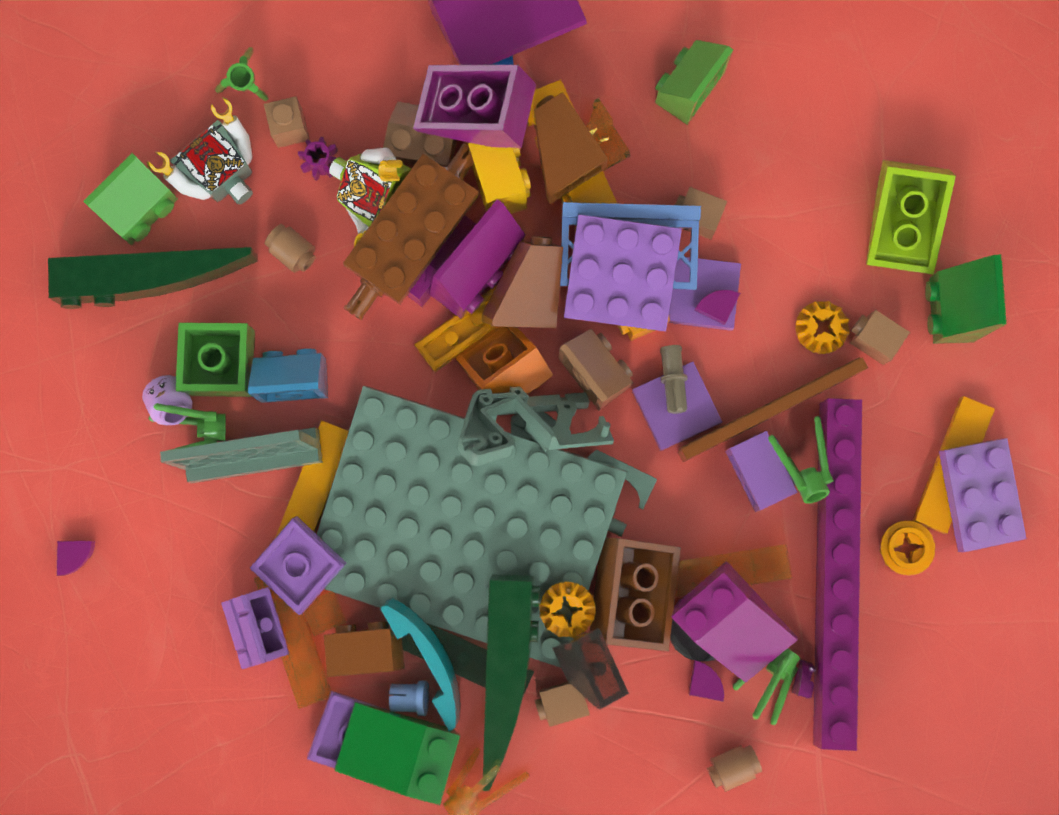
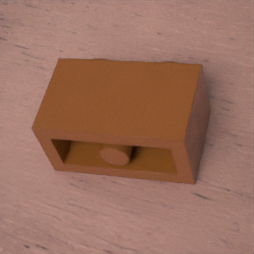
(363, 651)

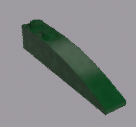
(138, 275)
(508, 659)

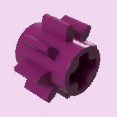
(312, 152)

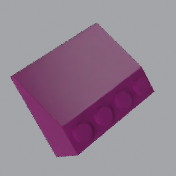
(496, 29)

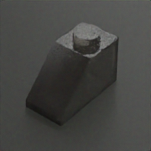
(591, 668)

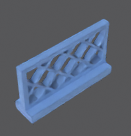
(664, 215)

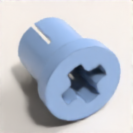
(410, 698)

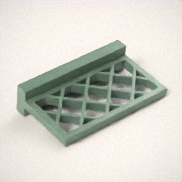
(247, 455)

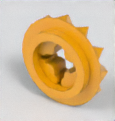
(824, 342)
(915, 534)
(576, 596)

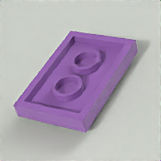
(982, 495)

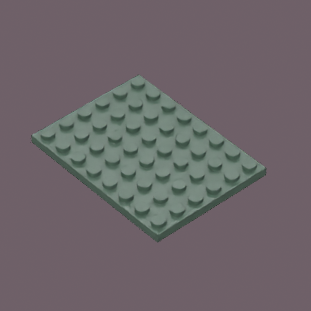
(436, 528)

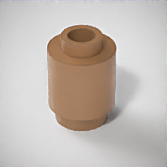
(290, 248)
(734, 768)

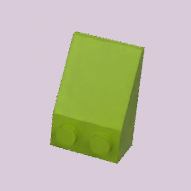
(909, 216)

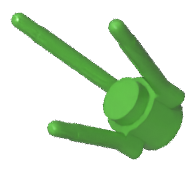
(242, 77)
(209, 423)
(809, 482)
(781, 668)

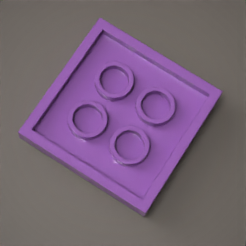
(622, 272)

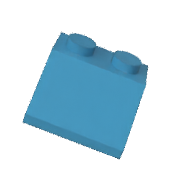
(288, 377)

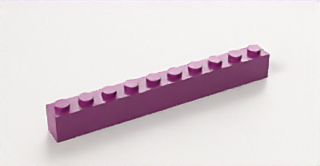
(838, 579)

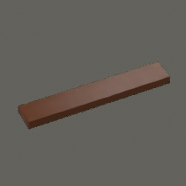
(772, 409)

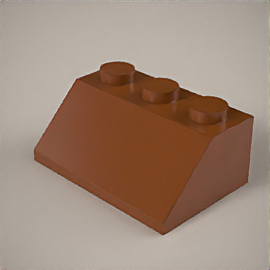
(636, 593)

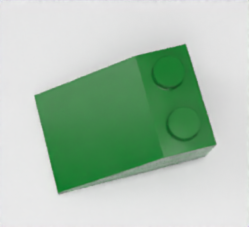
(966, 301)
(397, 752)

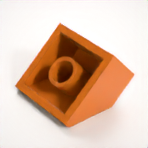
(504, 361)

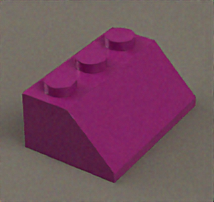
(477, 261)

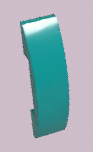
(405, 621)

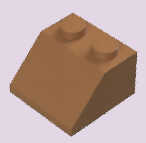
(409, 144)
(595, 368)

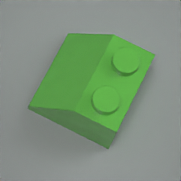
(692, 79)
(131, 200)

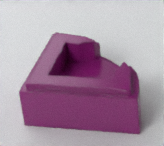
(718, 305)
(72, 555)
(705, 682)
(802, 683)

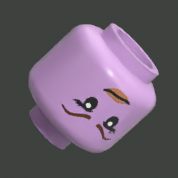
(163, 391)

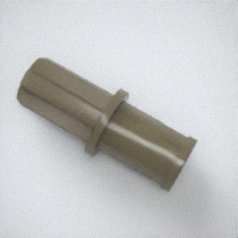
(674, 379)

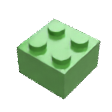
(214, 359)

